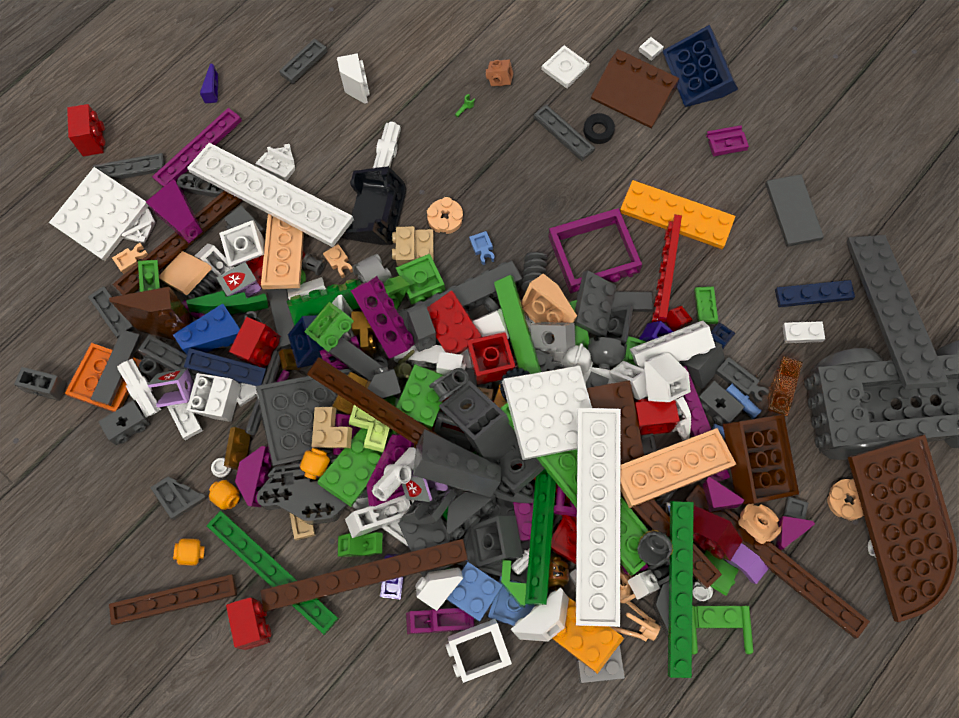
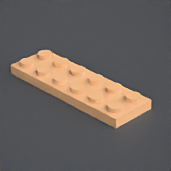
(282, 255)
(674, 467)

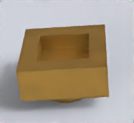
(287, 359)

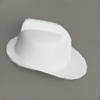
(578, 357)

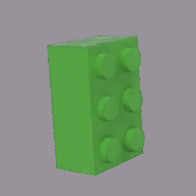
(418, 398)

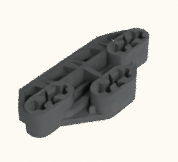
(305, 495)

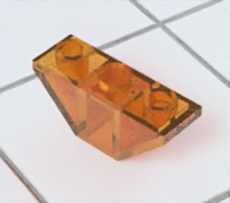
(784, 386)

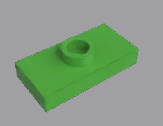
(706, 305)

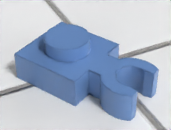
(482, 245)

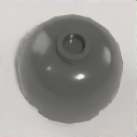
(606, 352)

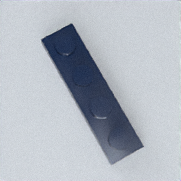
(814, 293)
(224, 367)

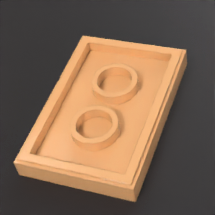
(184, 272)

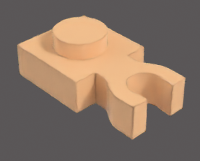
(128, 259)
(337, 259)

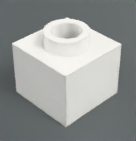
(643, 584)

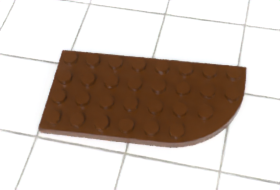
(906, 524)

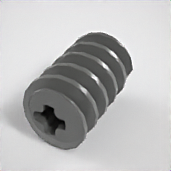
(533, 267)
(203, 286)

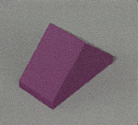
(720, 497)
(791, 529)

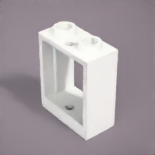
(489, 626)

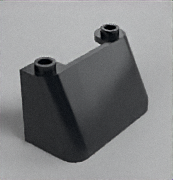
(376, 206)

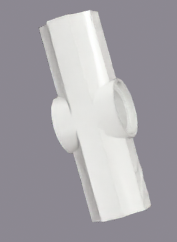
(387, 145)
(138, 387)
(395, 475)

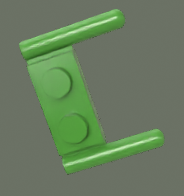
(722, 618)

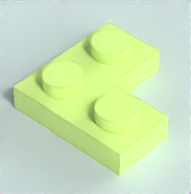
(376, 433)

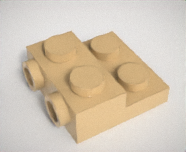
(412, 244)

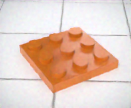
(88, 375)

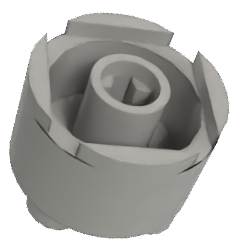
(371, 268)

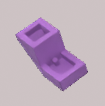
(749, 563)

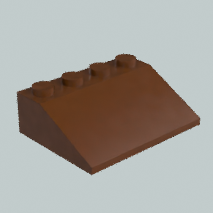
(635, 88)
(154, 311)
(620, 397)
(762, 459)

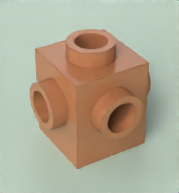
(499, 72)

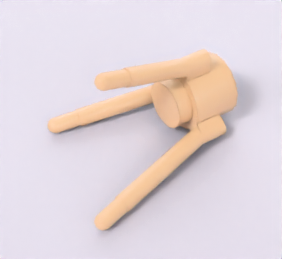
(647, 626)

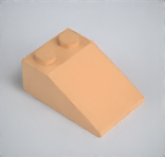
(546, 302)

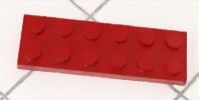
(666, 270)

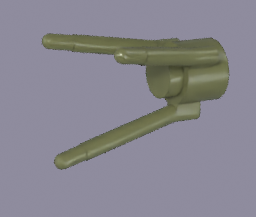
(403, 369)

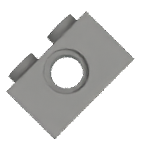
(563, 333)

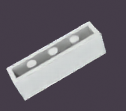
(680, 344)

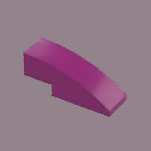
(438, 621)

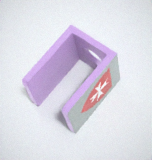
(239, 280)
(172, 377)
(419, 488)

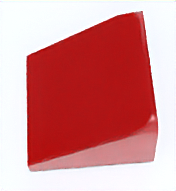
(677, 318)

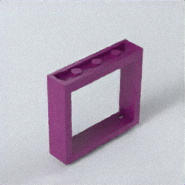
(586, 225)

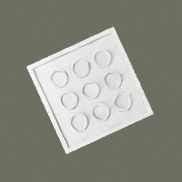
(99, 213)
(546, 410)

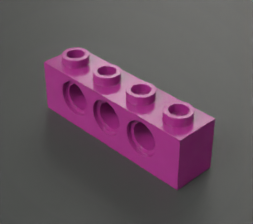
(374, 312)

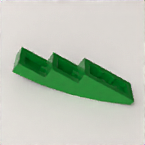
(235, 303)

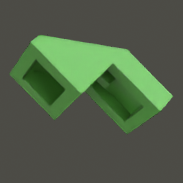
(360, 546)
(516, 590)

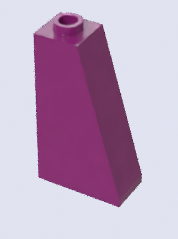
(174, 209)

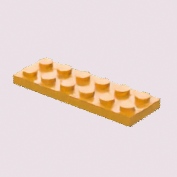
(659, 207)

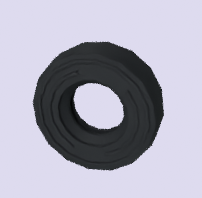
(599, 138)

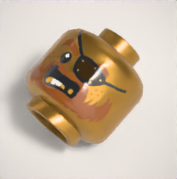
(557, 573)

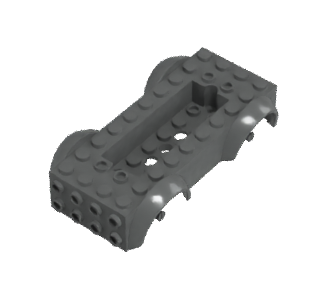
(853, 399)

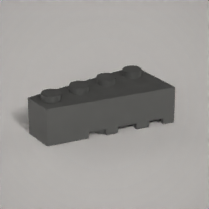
(454, 466)

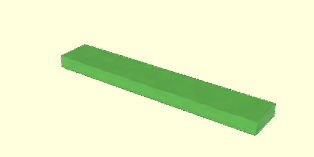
(517, 325)

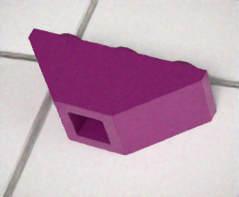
(253, 474)

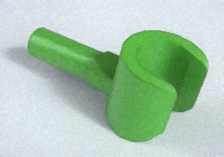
(467, 104)

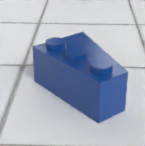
(209, 331)

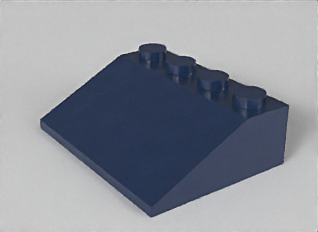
(700, 68)

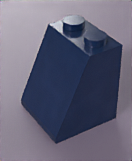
(303, 346)

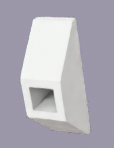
(544, 620)

